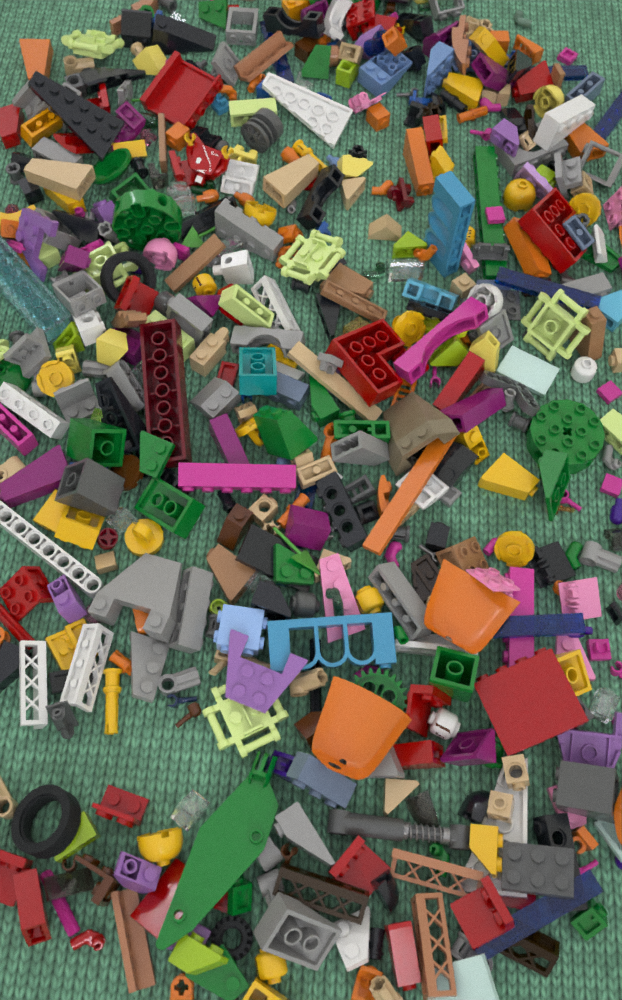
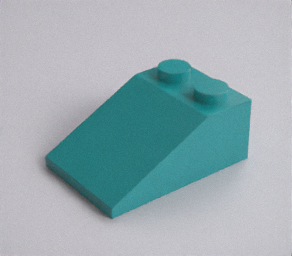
(257, 371)

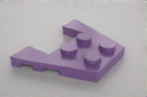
(31, 233)
(253, 683)
(592, 746)

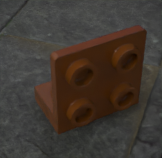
(102, 890)

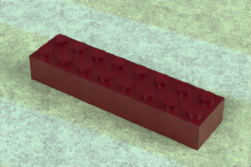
(166, 387)

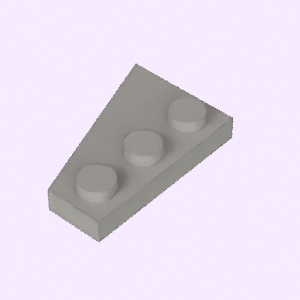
(147, 664)

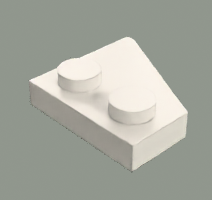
(354, 941)

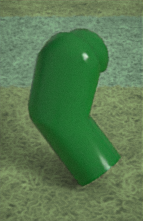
(572, 553)
(400, 634)
(439, 853)

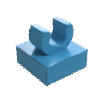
(220, 104)

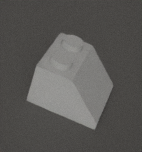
(216, 398)

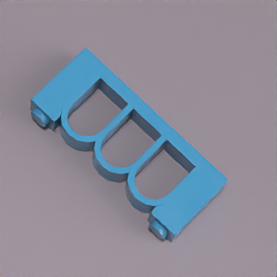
(448, 222)
(381, 640)

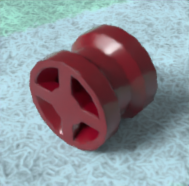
(108, 535)

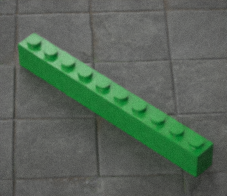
(488, 195)

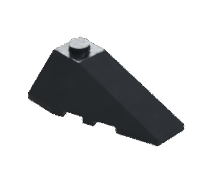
(181, 37)
(109, 76)
(119, 413)
(454, 463)

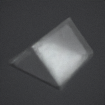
(402, 269)

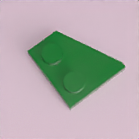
(154, 454)
(224, 981)

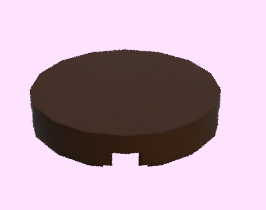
(129, 471)

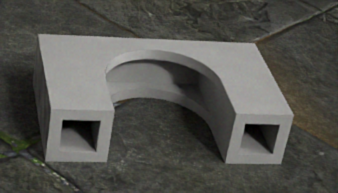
(535, 158)

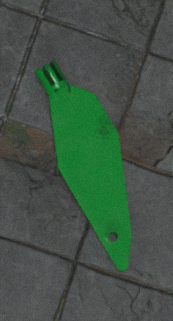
(223, 851)

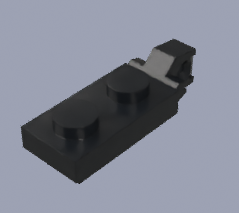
(429, 310)

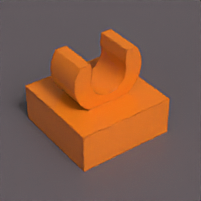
(584, 839)

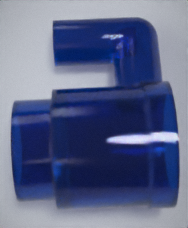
(375, 45)

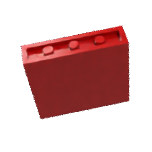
(181, 92)
(530, 701)

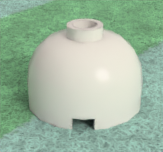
(488, 295)

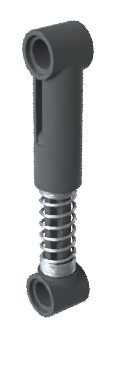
(395, 829)

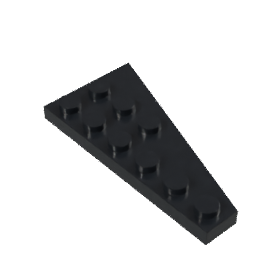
(86, 120)

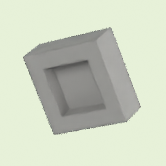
(329, 363)

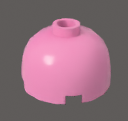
(161, 253)

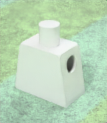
(236, 268)

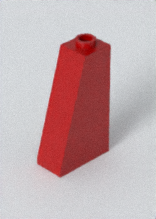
(461, 381)

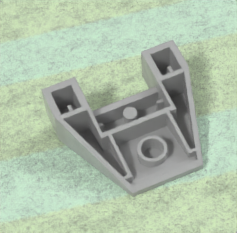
(147, 586)

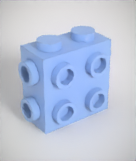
(244, 620)

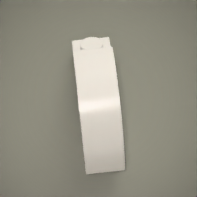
(335, 17)

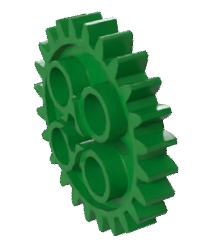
(388, 682)

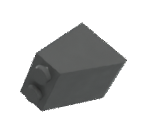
(90, 488)
(586, 790)

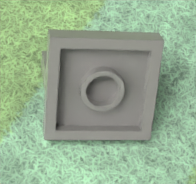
(223, 64)
(29, 102)
(567, 173)
(498, 326)
(29, 352)

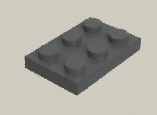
(538, 870)

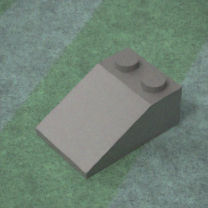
(299, 831)
(295, 932)

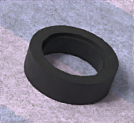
(110, 264)
(62, 835)

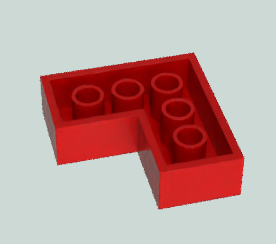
(546, 231)
(366, 359)

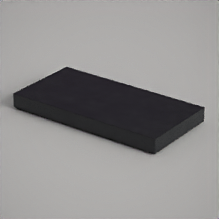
(258, 553)

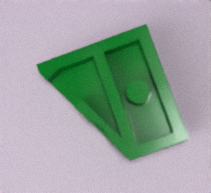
(214, 12)
(318, 63)
(288, 570)

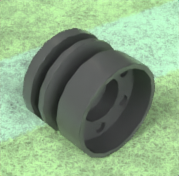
(262, 130)

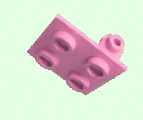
(361, 101)
(613, 210)
(494, 580)
(580, 597)

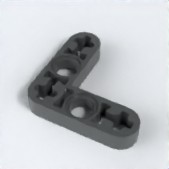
(523, 395)

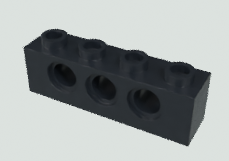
(333, 484)
(559, 828)

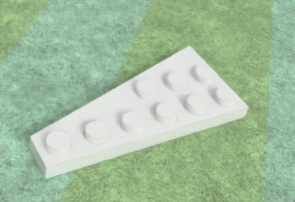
(315, 111)
(513, 832)

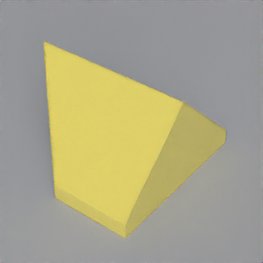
(150, 59)
(111, 346)

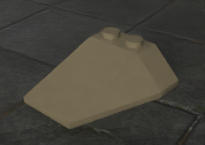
(414, 426)

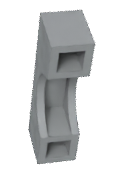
(257, 336)

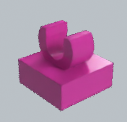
(598, 649)

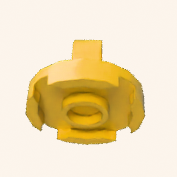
(587, 204)
(409, 327)
(54, 376)
(250, 428)
(144, 537)
(514, 548)

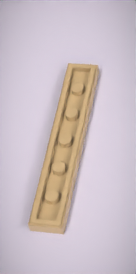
(334, 383)

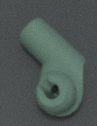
(521, 21)

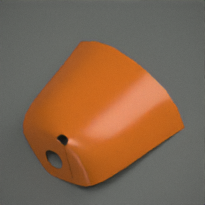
(466, 609)
(356, 728)

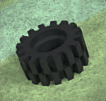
(245, 932)

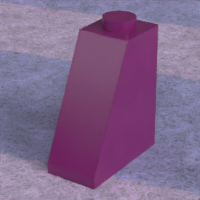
(490, 72)

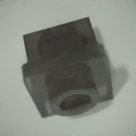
(158, 180)

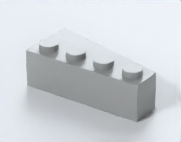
(255, 238)

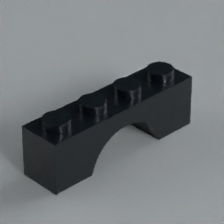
(310, 26)
(326, 183)

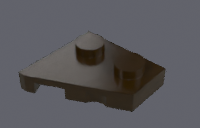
(529, 121)
(424, 576)

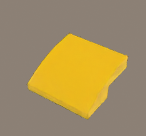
(50, 513)
(63, 644)

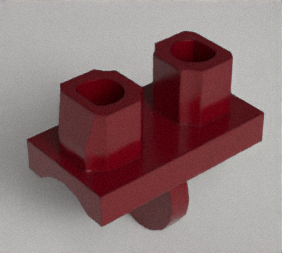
(400, 194)

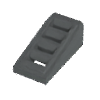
(358, 484)

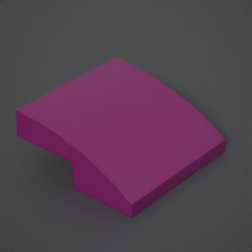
(133, 122)

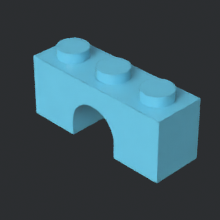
(429, 293)

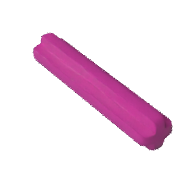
(16, 246)
(63, 910)

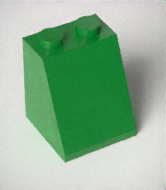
(283, 432)
(96, 441)
(454, 673)

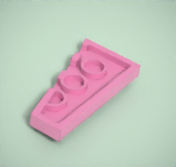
(333, 575)

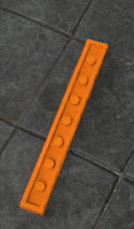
(406, 496)

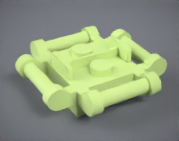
(93, 43)
(99, 257)
(313, 259)
(554, 325)
(243, 723)

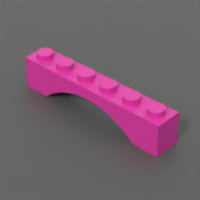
(464, 318)

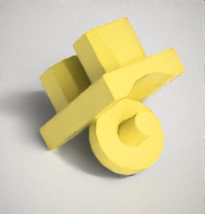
(240, 155)

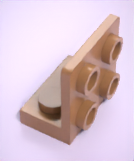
(464, 555)

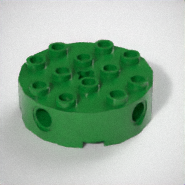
(146, 216)
(568, 429)

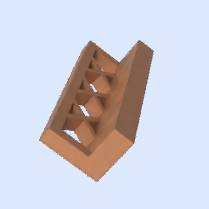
(262, 57)
(435, 864)
(133, 942)
(424, 949)

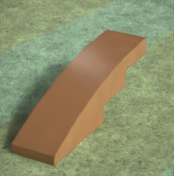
(128, 319)

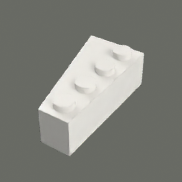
(562, 121)

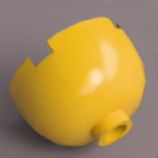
(519, 195)
(263, 213)
(161, 845)

